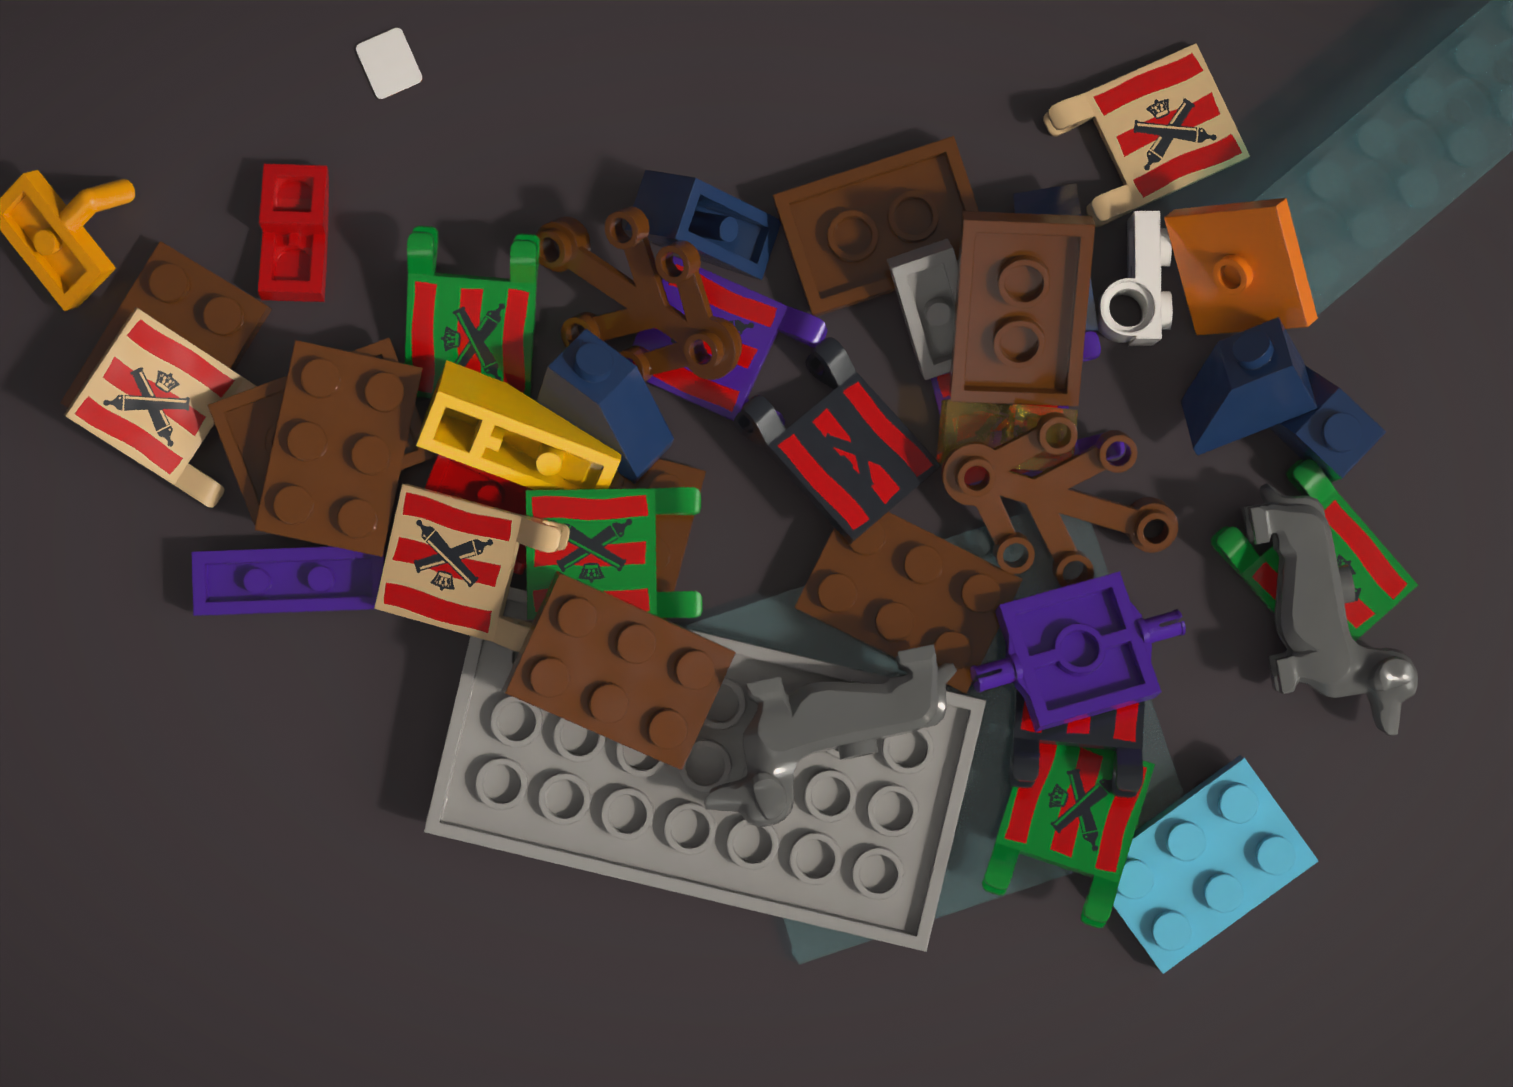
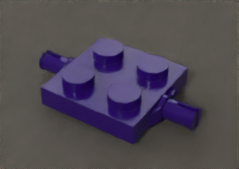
(1078, 651)

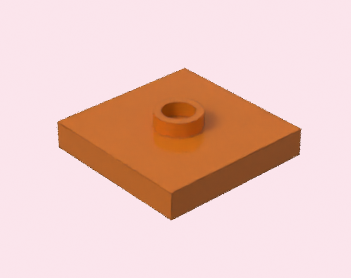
(1240, 266)

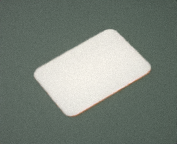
(389, 63)

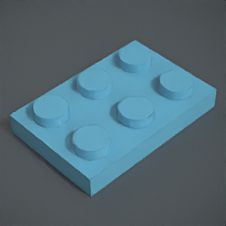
(1207, 863)

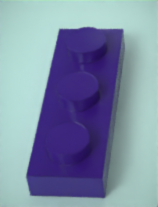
(284, 580)

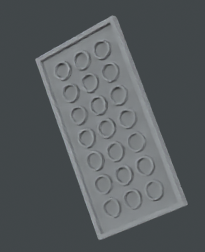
(851, 857)

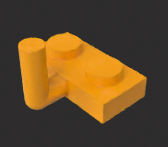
(53, 234)

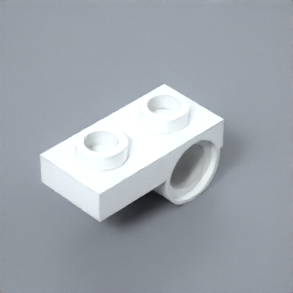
(1146, 252)

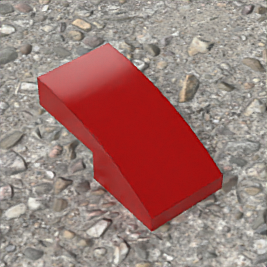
(294, 232)

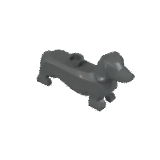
(1313, 613)
(823, 719)

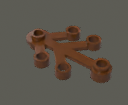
(644, 296)
(1052, 494)

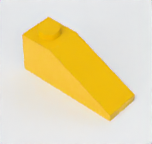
(511, 435)

